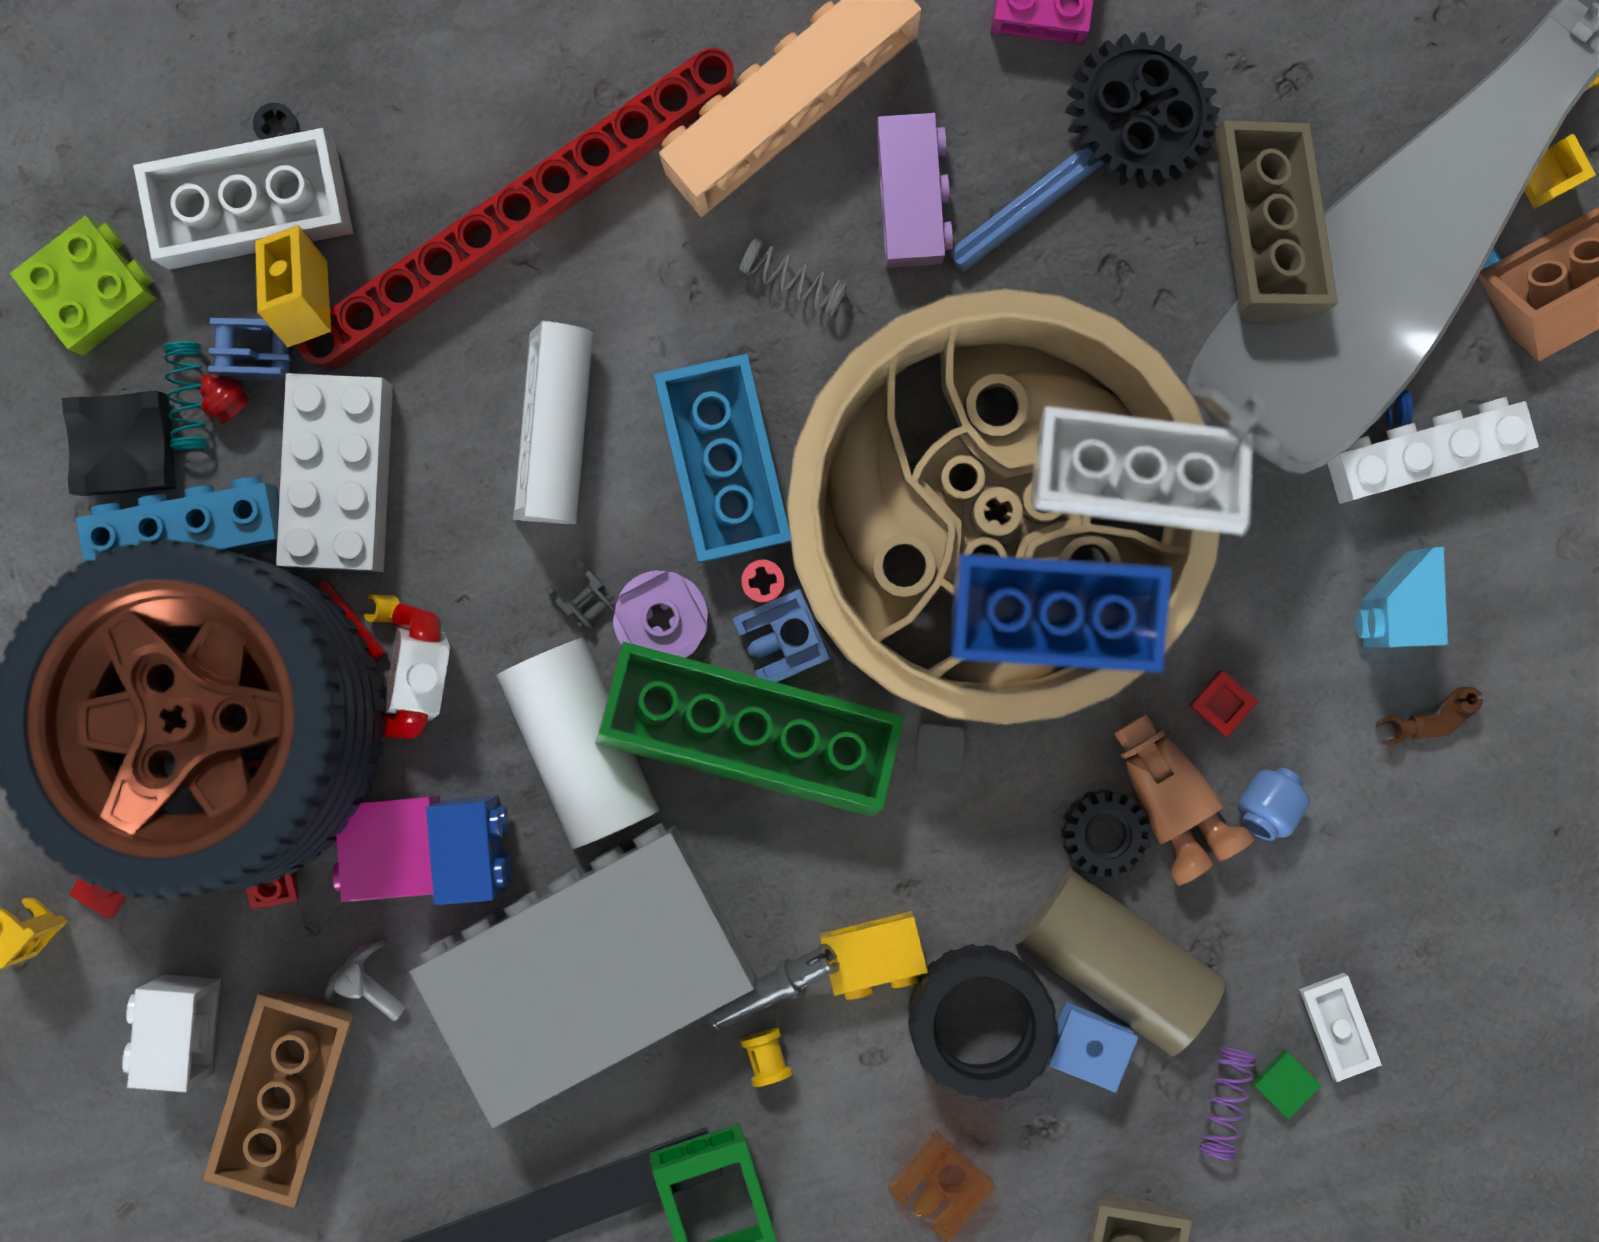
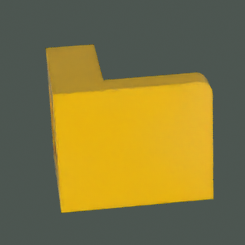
(1558, 172)

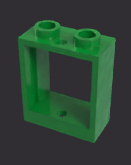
(702, 1156)

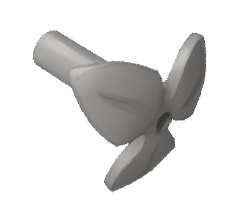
(353, 982)

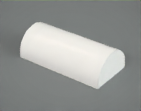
(553, 423)
(1142, 470)
(559, 712)

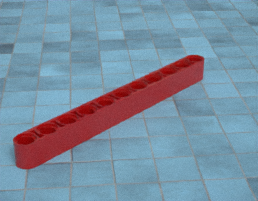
(528, 188)

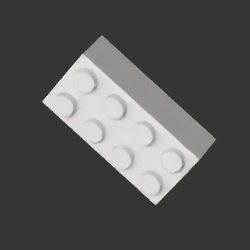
(230, 196)
(334, 472)

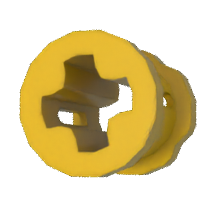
(766, 1057)

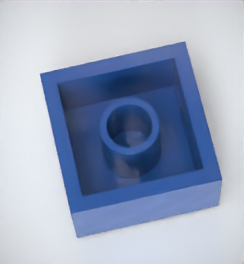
(468, 849)

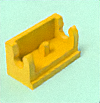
(26, 938)

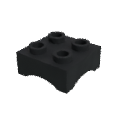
(119, 443)

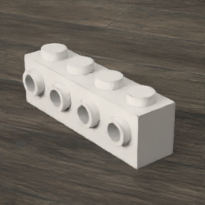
(1424, 454)

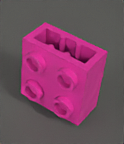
(1043, 19)
(385, 851)

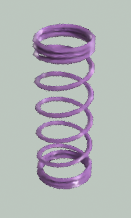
(1240, 1058)

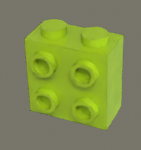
(85, 284)

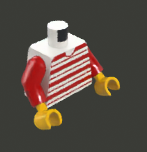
(415, 669)

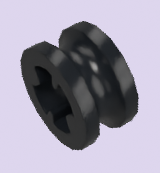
(278, 110)

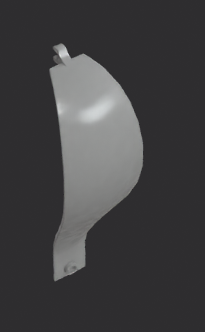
(1400, 258)

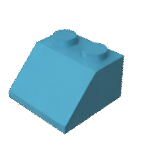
(1407, 603)

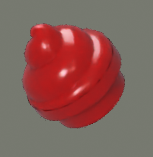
(222, 397)

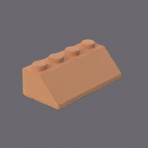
(1549, 288)

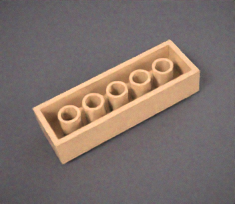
(785, 96)

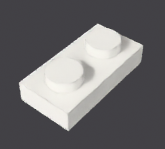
(1340, 1027)

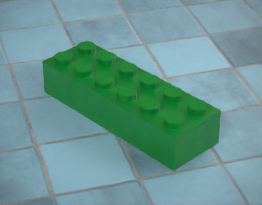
(750, 730)

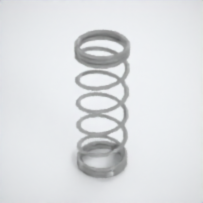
(834, 296)

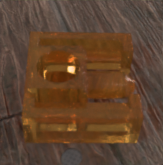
(964, 1195)

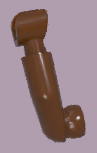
(1441, 721)

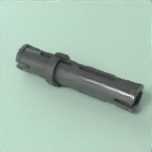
(787, 980)

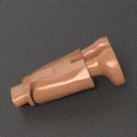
(1177, 800)

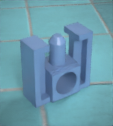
(779, 613)

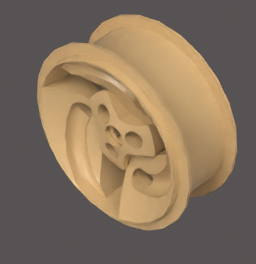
(858, 497)

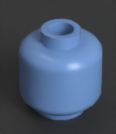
(1273, 803)

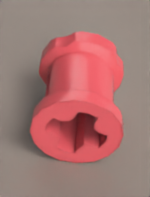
(751, 574)

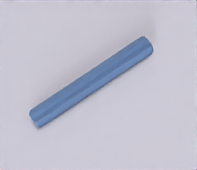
(1023, 209)

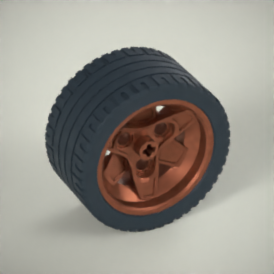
(68, 721)

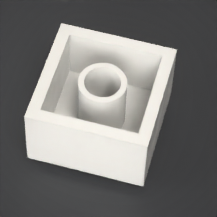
(172, 1033)

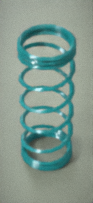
(183, 349)

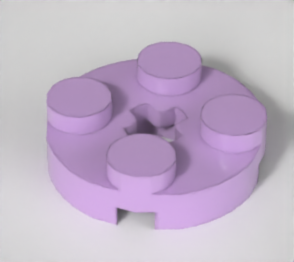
(668, 591)

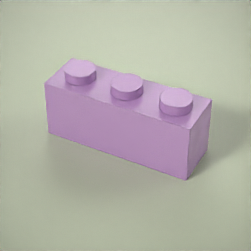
(913, 190)

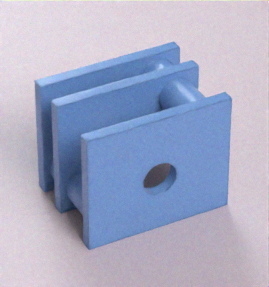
(226, 354)
(1092, 1047)

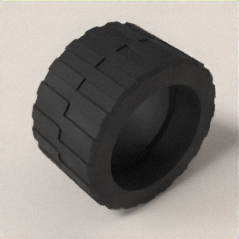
(1007, 1074)

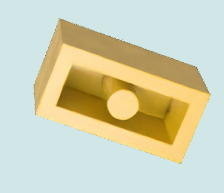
(292, 286)
(876, 955)

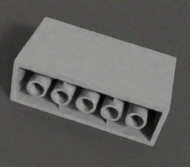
(582, 974)

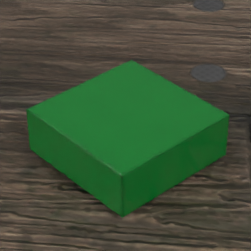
(1286, 1084)

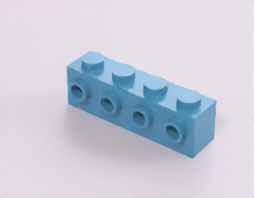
(221, 519)

